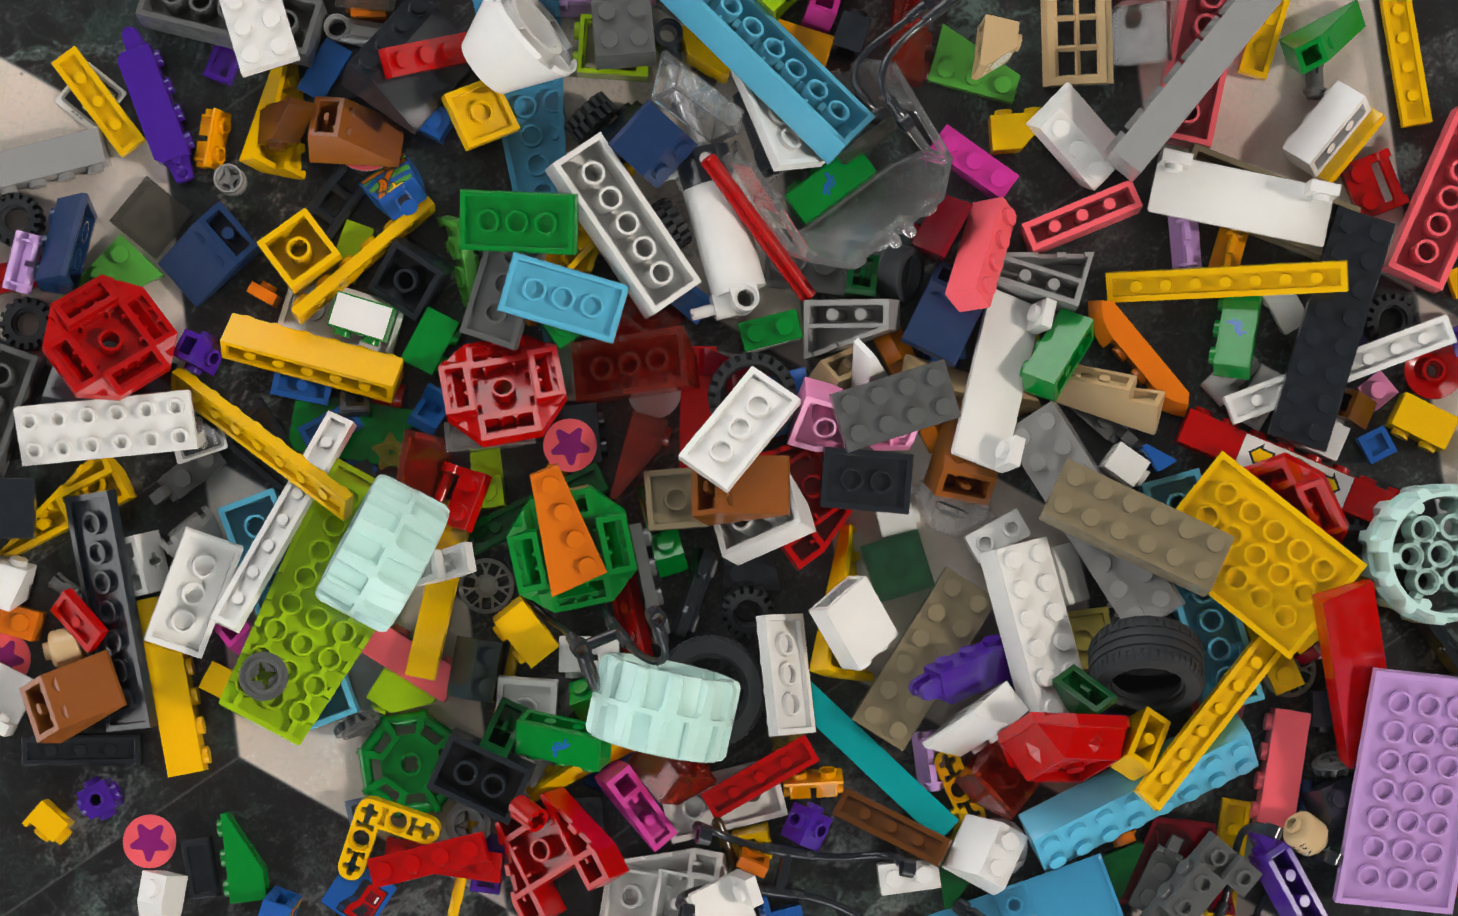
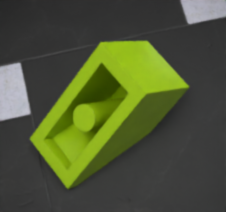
(490, 464)
(396, 694)

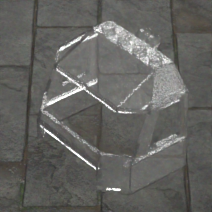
(874, 211)

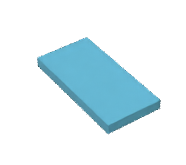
(563, 298)

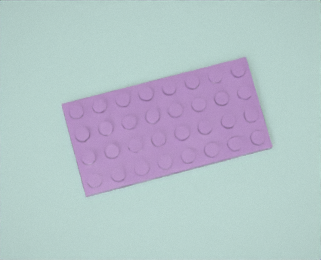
(1404, 797)

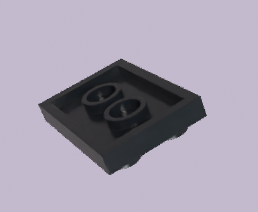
(866, 480)

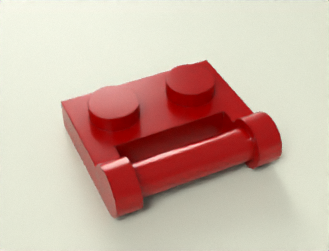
(1364, 188)
(467, 495)

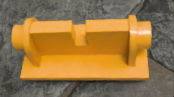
(216, 126)
(1228, 248)
(826, 780)

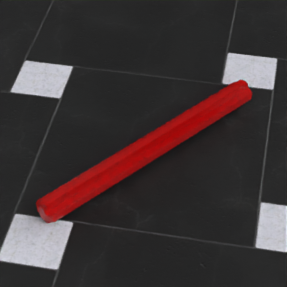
(758, 227)

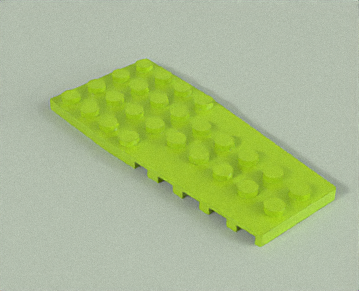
(300, 629)

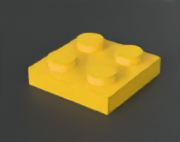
(479, 114)

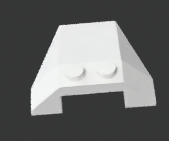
(657, 881)

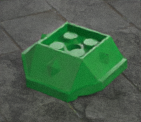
(610, 534)

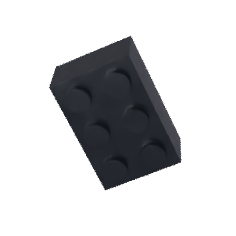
(479, 776)

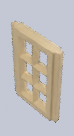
(1103, 45)

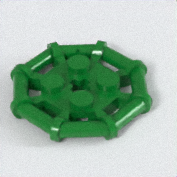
(393, 755)

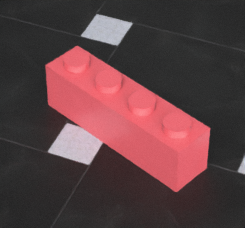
(1081, 218)
(981, 254)
(393, 651)
(1281, 766)

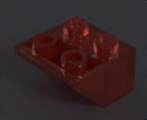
(671, 779)

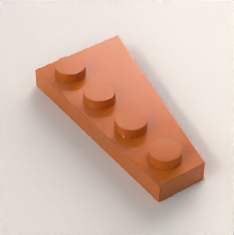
(565, 538)

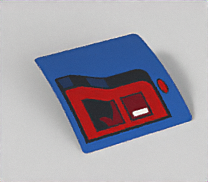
(357, 895)

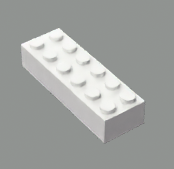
(624, 225)
(1031, 620)

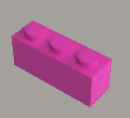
(977, 165)

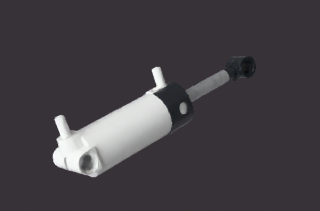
(720, 234)

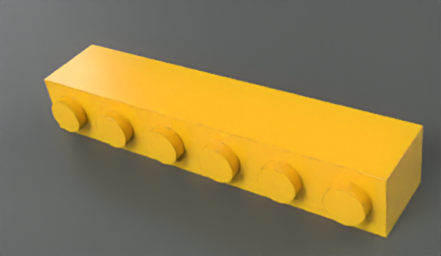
(312, 357)
(175, 702)

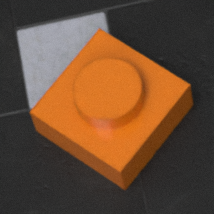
(265, 292)
(753, 862)

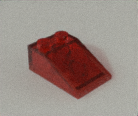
(641, 447)
(422, 461)

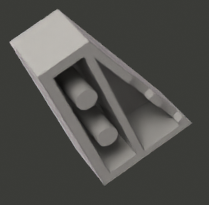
(1041, 276)
(838, 323)

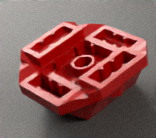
(103, 313)
(483, 371)
(1305, 490)
(1063, 745)

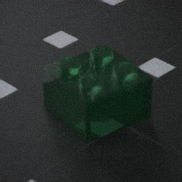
(897, 565)

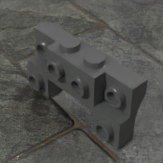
(1202, 879)

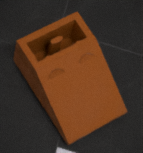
(353, 134)
(955, 476)
(758, 493)
(72, 698)

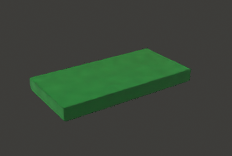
(518, 221)
(358, 448)

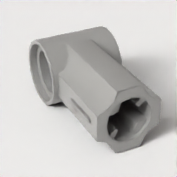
(356, 33)
(1222, 386)

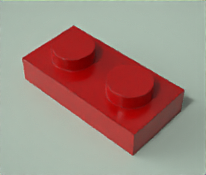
(79, 620)

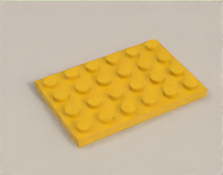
(1274, 556)

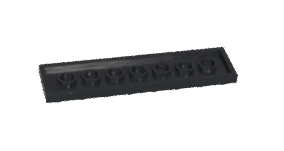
(1331, 333)
(110, 595)

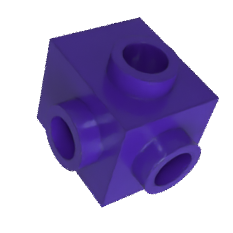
(205, 353)
(110, 796)
(806, 825)

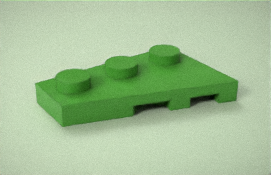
(954, 66)
(466, 260)
(123, 264)

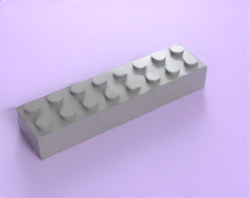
(1187, 84)
(1125, 585)

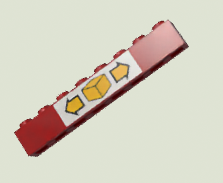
(1211, 436)

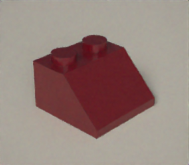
(941, 228)

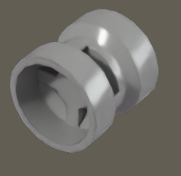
(227, 175)

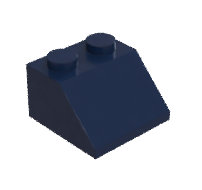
(652, 144)

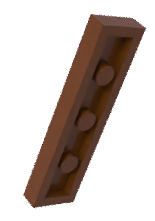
(892, 827)

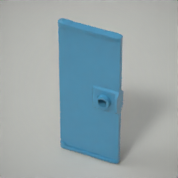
(1066, 891)

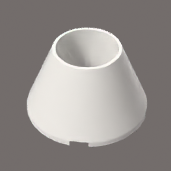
(516, 45)

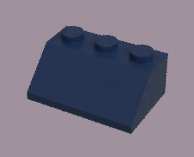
(66, 244)

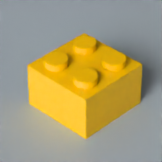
(300, 252)

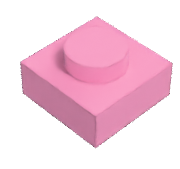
(1378, 389)

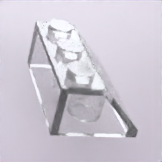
(695, 101)

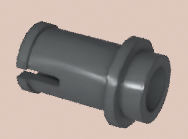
(1315, 84)
(63, 583)

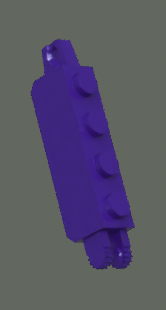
(155, 105)
(964, 672)
(1284, 877)

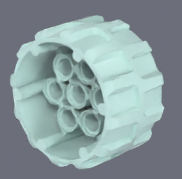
(383, 553)
(1383, 556)
(663, 708)

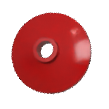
(1445, 378)

